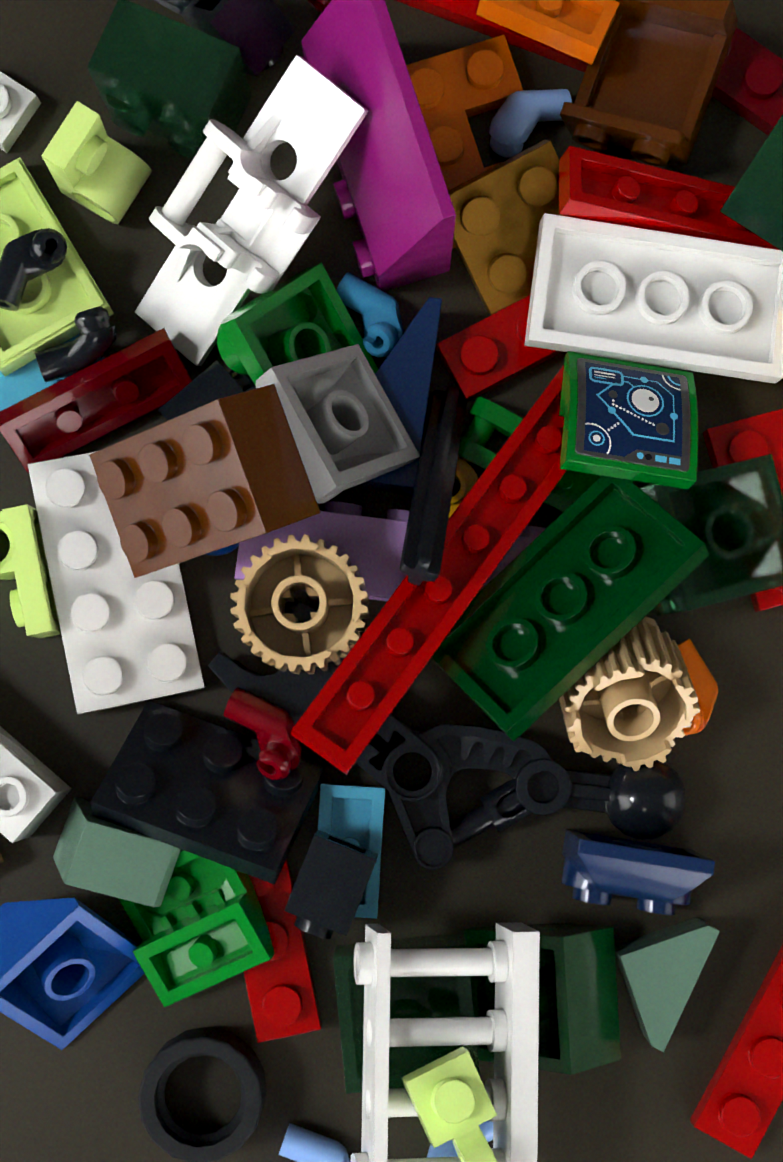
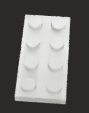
(657, 299)
(119, 632)

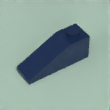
(406, 382)

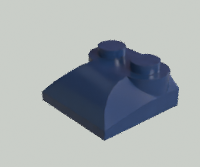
(632, 868)

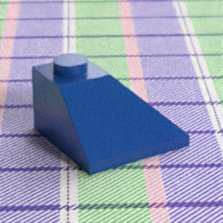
(61, 966)

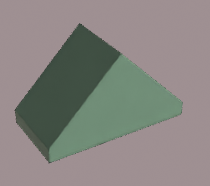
(113, 858)
(662, 974)

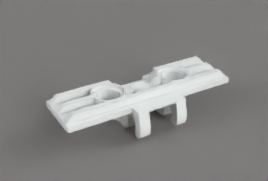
(265, 218)

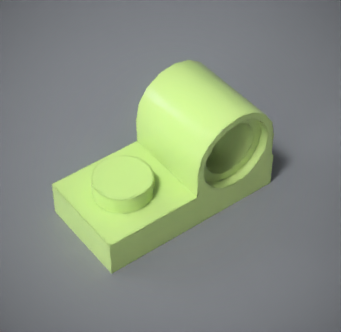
(94, 166)
(26, 562)

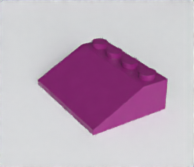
(390, 162)

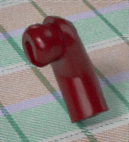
(273, 729)

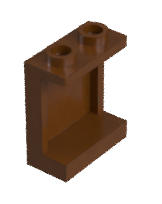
(653, 78)

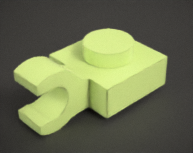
(452, 1104)

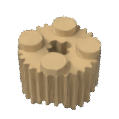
(271, 584)
(632, 700)

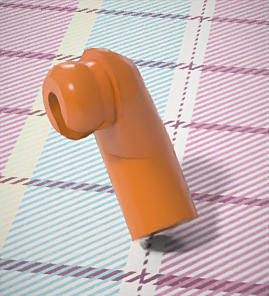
(703, 683)

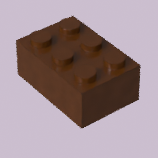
(205, 480)

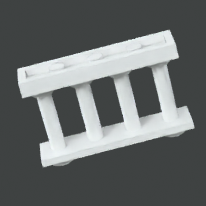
(507, 1031)

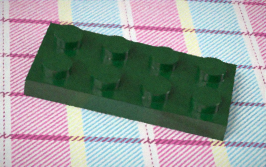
(567, 602)

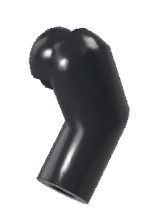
(28, 259)
(88, 348)

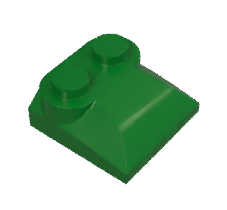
(287, 325)

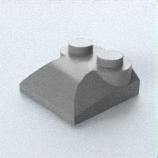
(340, 420)

